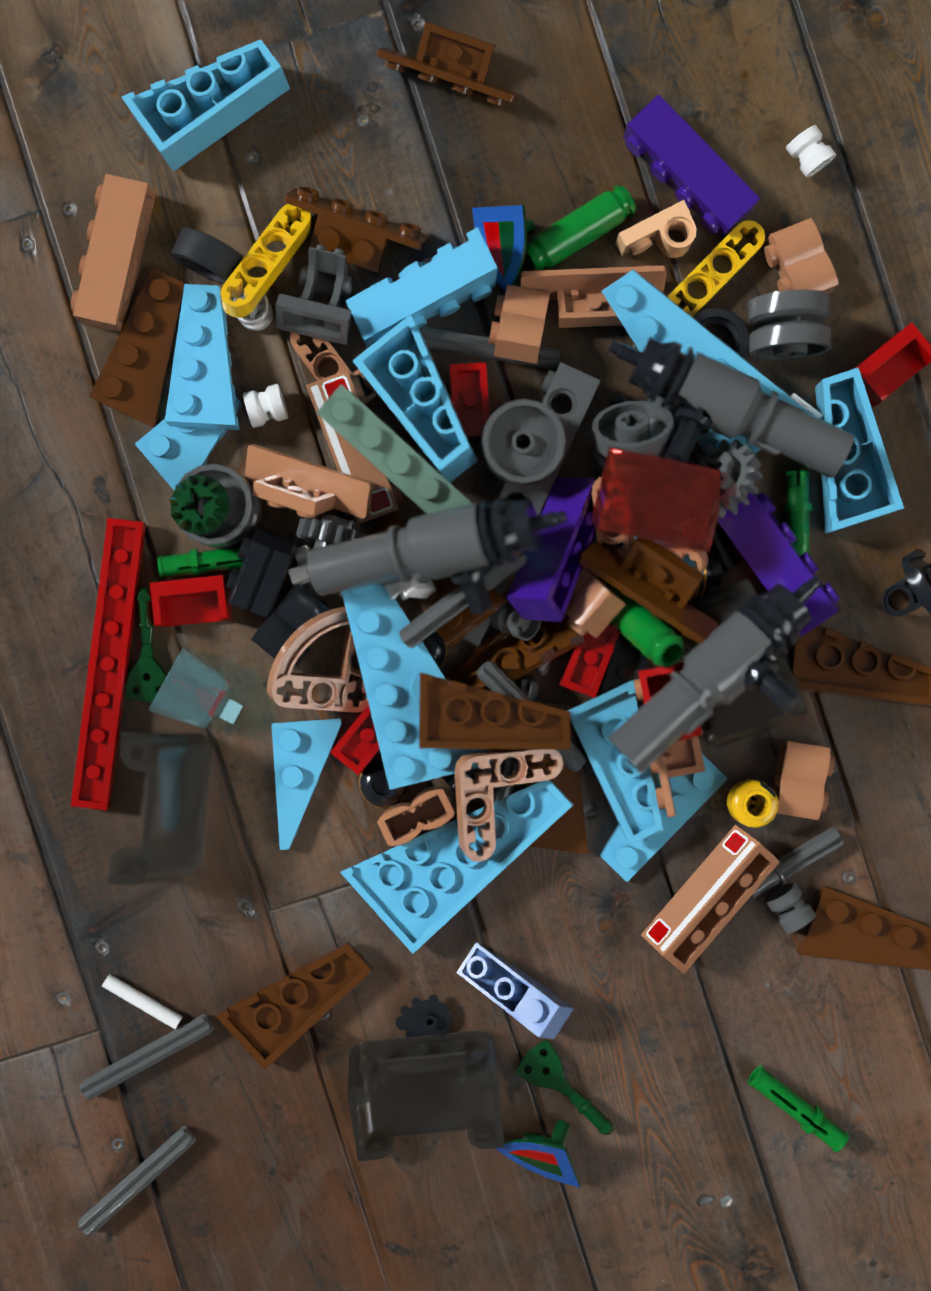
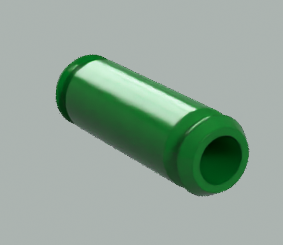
(580, 228)
(647, 632)

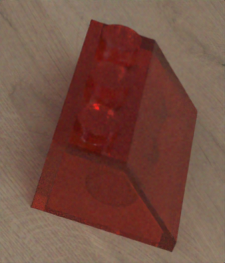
(658, 499)

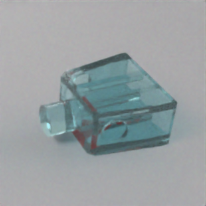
(195, 692)

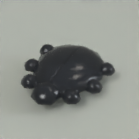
(424, 1018)

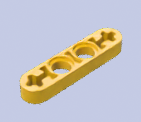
(262, 257)
(709, 276)

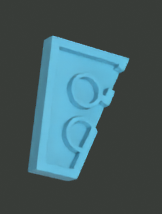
(179, 449)

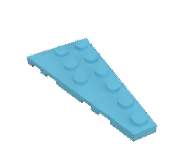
(650, 313)
(392, 687)
(431, 878)

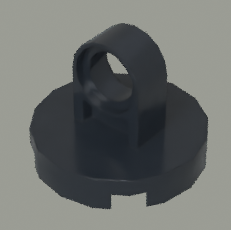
(915, 584)

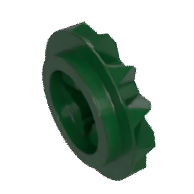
(214, 511)

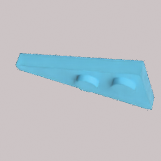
(299, 758)

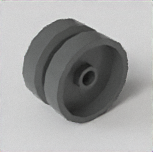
(789, 324)
(535, 424)
(632, 427)
(243, 513)

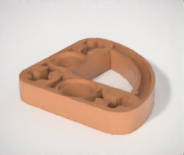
(338, 686)

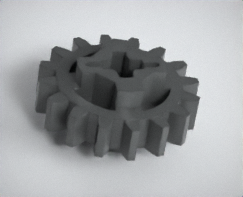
(739, 471)
(328, 530)

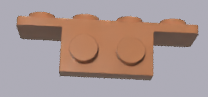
(580, 294)
(305, 485)
(680, 759)

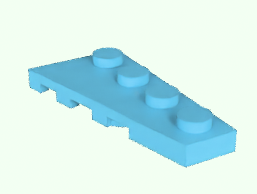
(201, 371)
(627, 791)
(689, 795)

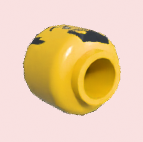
(764, 803)

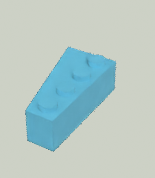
(207, 101)
(427, 289)
(412, 388)
(865, 481)

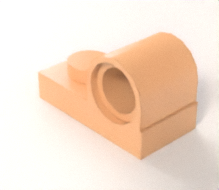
(656, 228)

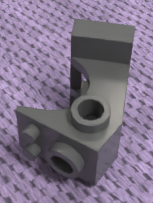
(325, 278)

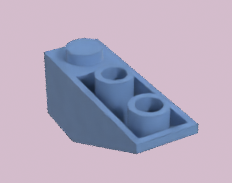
(515, 992)

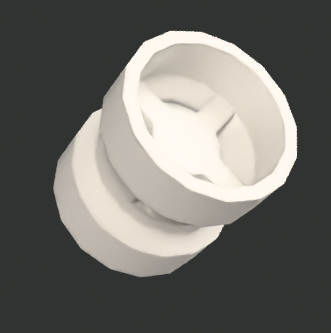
(812, 153)
(262, 320)
(265, 405)

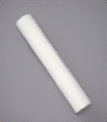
(142, 1001)

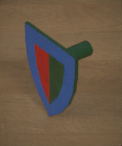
(506, 238)
(544, 1154)

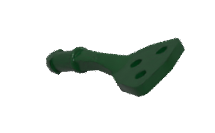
(147, 661)
(557, 1081)

